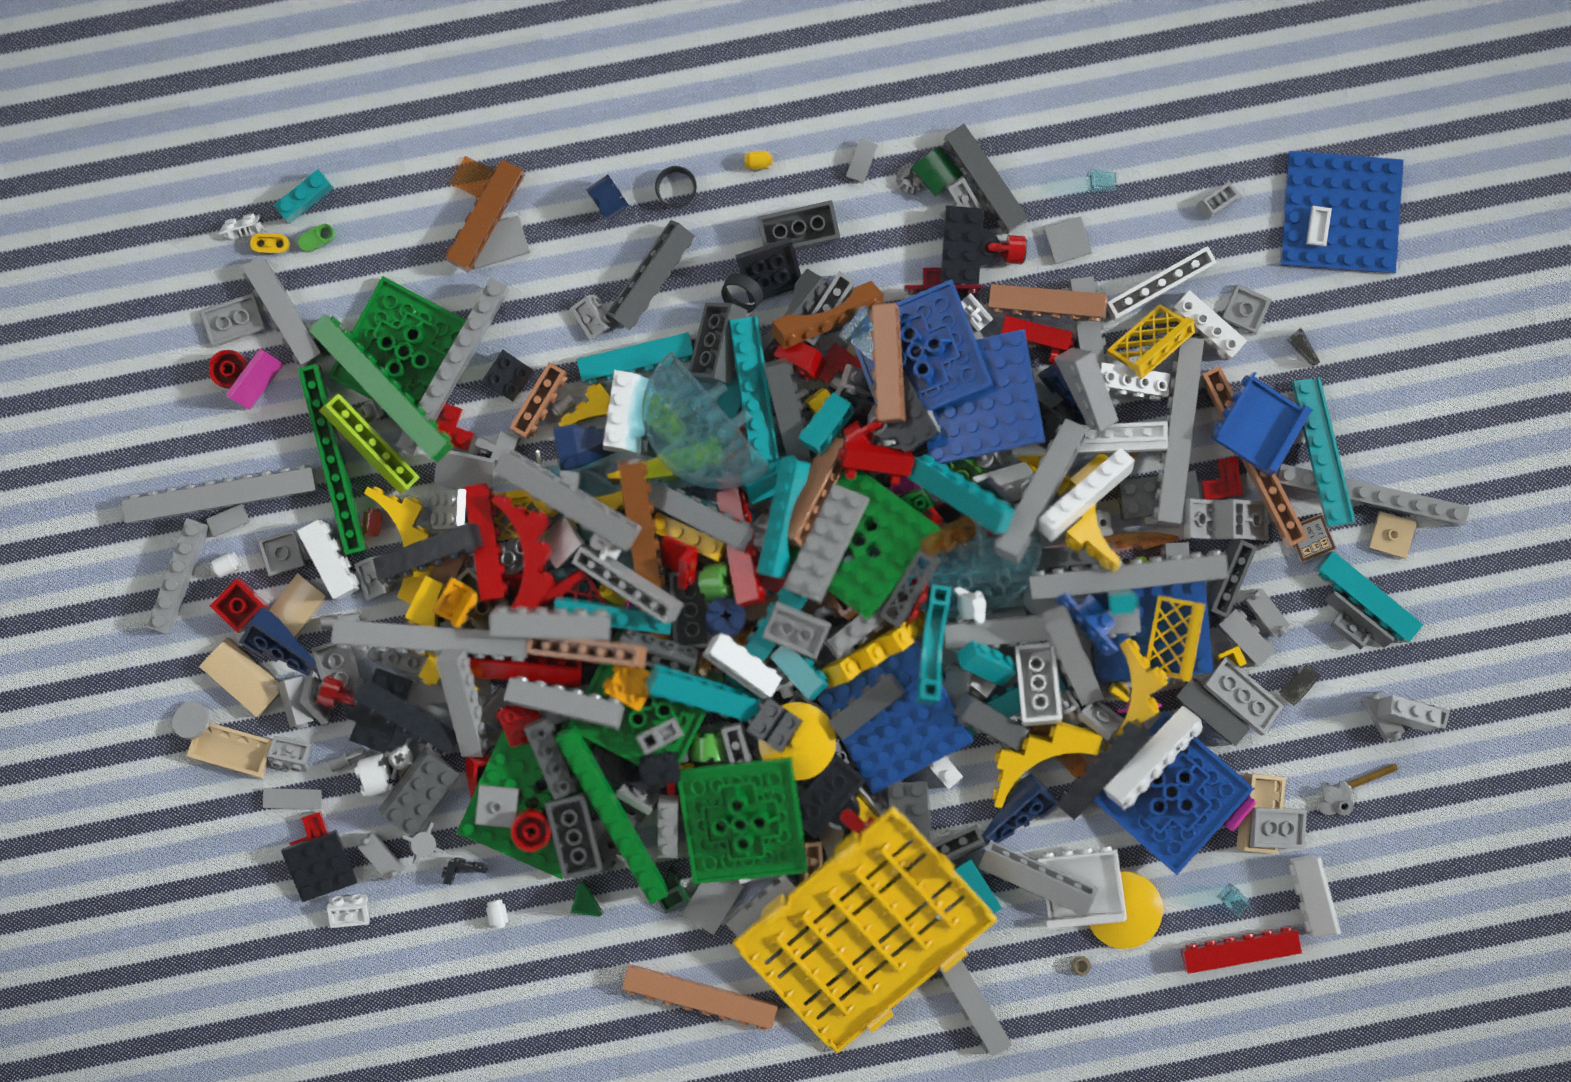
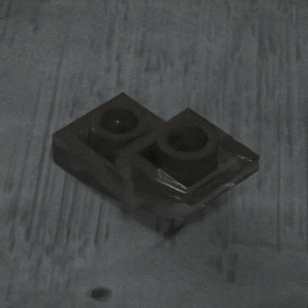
(1300, 684)

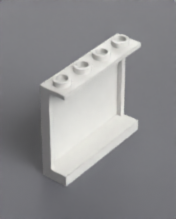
(1097, 869)

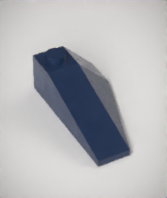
(1056, 383)
(578, 446)
(271, 637)

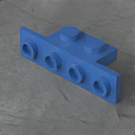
(1091, 619)

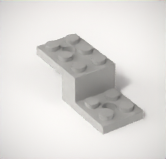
(1225, 519)

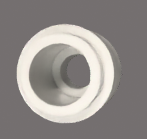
(225, 565)
(496, 913)

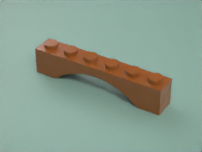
(797, 328)

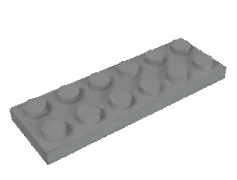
(826, 543)

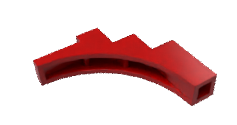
(530, 528)

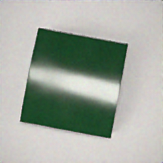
(936, 171)

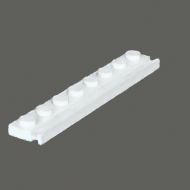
(1127, 436)

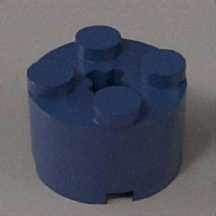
(607, 197)
(724, 607)

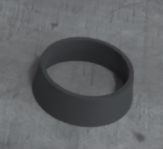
(672, 169)
(746, 283)

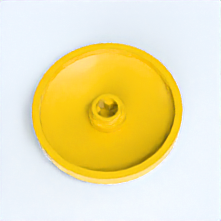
(810, 746)
(1143, 914)

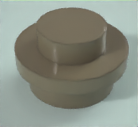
(1080, 965)

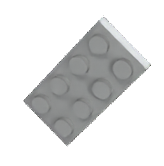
(1243, 696)

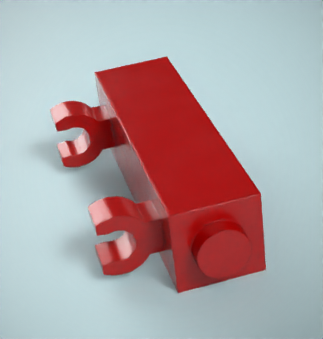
(1040, 335)
(875, 458)

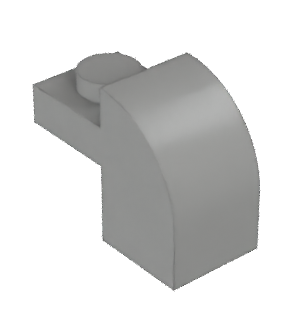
(503, 442)
(660, 736)

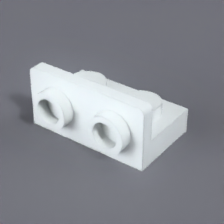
(348, 911)

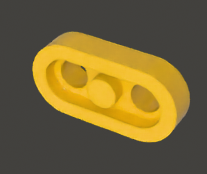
(270, 243)

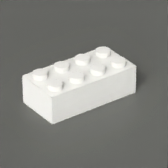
(329, 559)
(1038, 684)

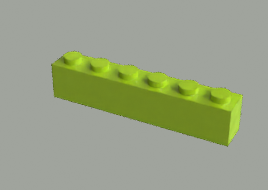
(369, 443)

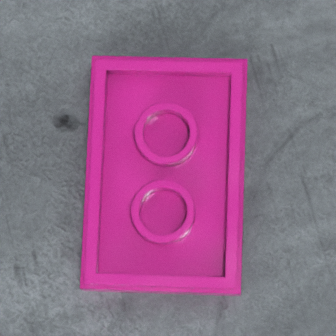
(254, 379)

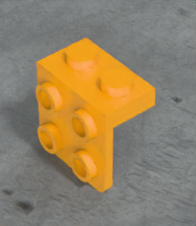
(455, 602)
(627, 685)

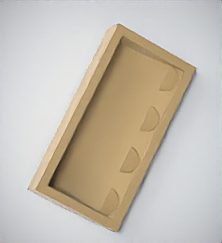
(298, 604)
(241, 677)
(231, 750)
(1267, 793)

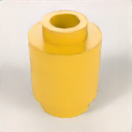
(758, 160)

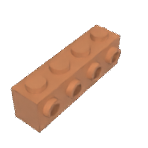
(538, 401)

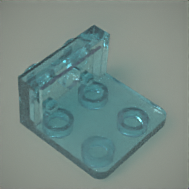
(859, 331)

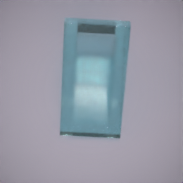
(1101, 181)
(1233, 900)

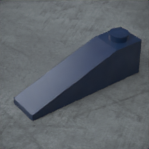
(1024, 804)

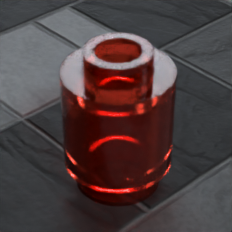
(372, 522)

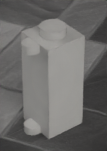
(1267, 613)
(291, 694)
(1388, 730)
(381, 856)

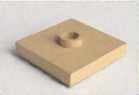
(1392, 534)

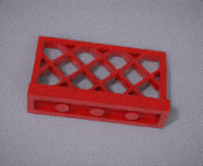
(570, 582)

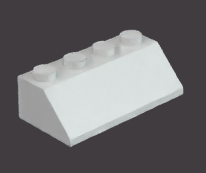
(625, 414)
(1314, 896)

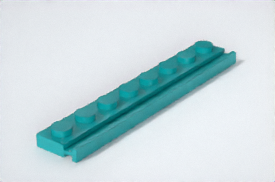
(754, 386)
(1324, 454)

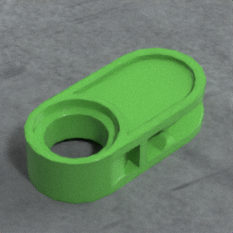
(312, 239)

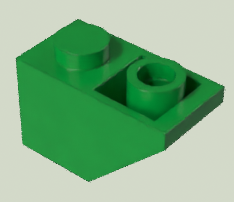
(918, 499)

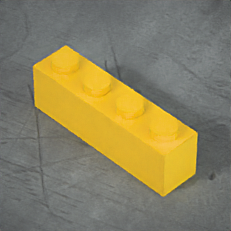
(706, 545)

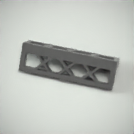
(912, 597)

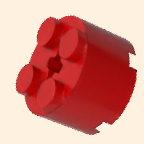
(219, 367)
(520, 829)

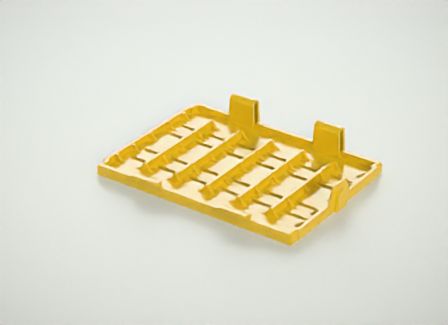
(853, 860)

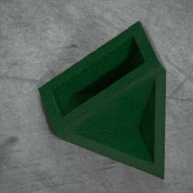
(677, 892)
(585, 903)

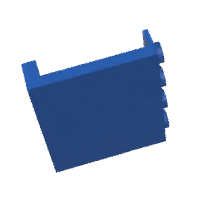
(1260, 425)

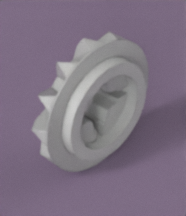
(905, 184)

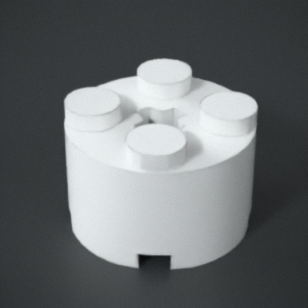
(374, 775)

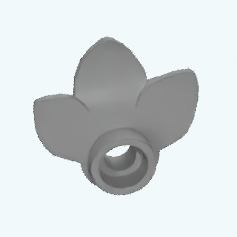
(1334, 798)

